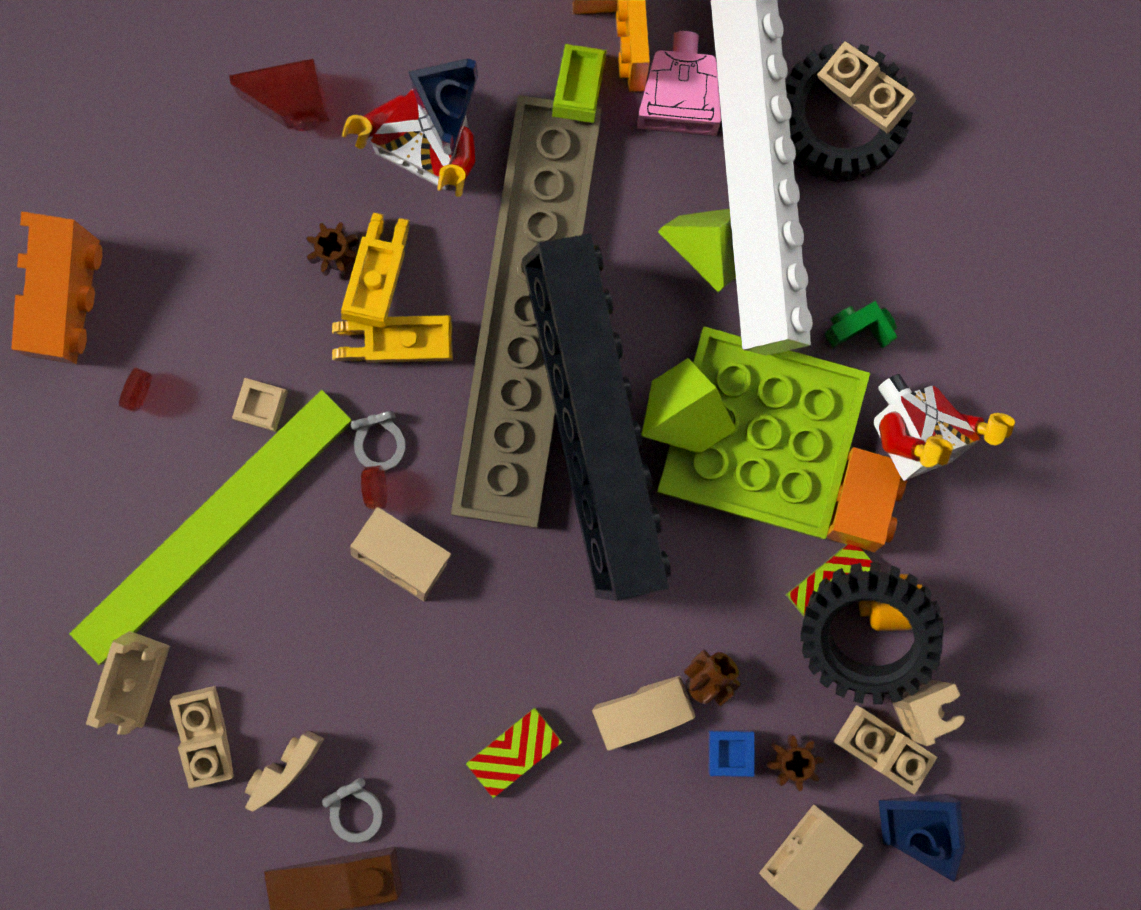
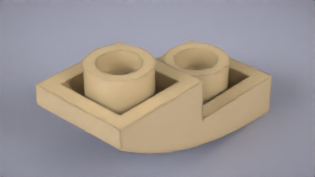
(866, 88)
(644, 713)
(203, 737)
(885, 749)
(275, 779)

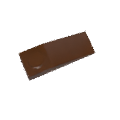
(336, 882)

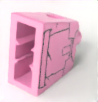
(682, 90)

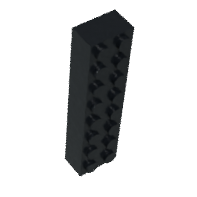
(595, 418)

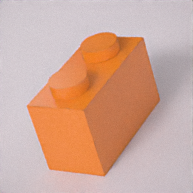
(866, 501)

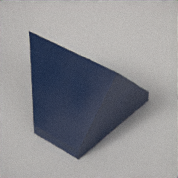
(444, 98)
(926, 830)

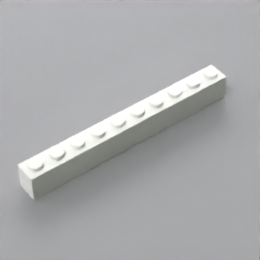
(761, 176)

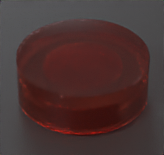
(135, 390)
(374, 487)

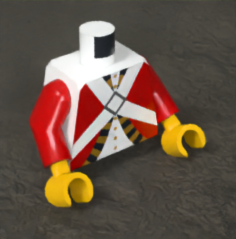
(408, 141)
(926, 430)

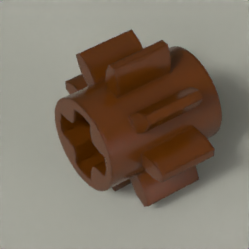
(329, 237)
(712, 678)
(805, 770)

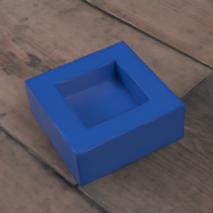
(731, 753)

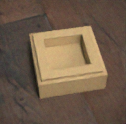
(260, 404)

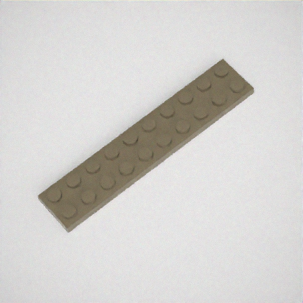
(510, 393)

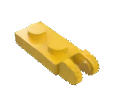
(375, 274)
(400, 341)

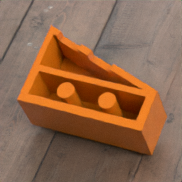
(56, 288)

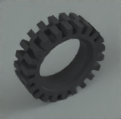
(824, 157)
(858, 677)

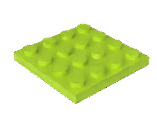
(789, 439)

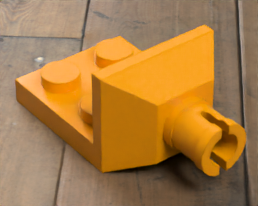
(633, 34)

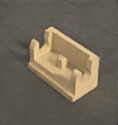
(400, 553)
(128, 682)
(923, 714)
(810, 859)

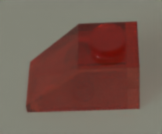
(285, 93)

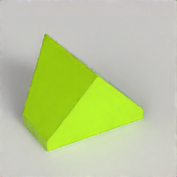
(705, 244)
(686, 410)

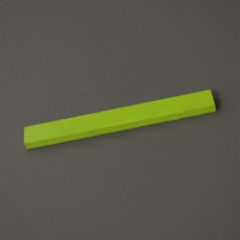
(212, 526)

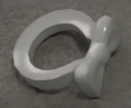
(362, 426)
(334, 801)

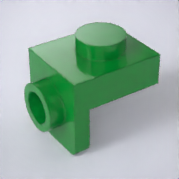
(850, 323)

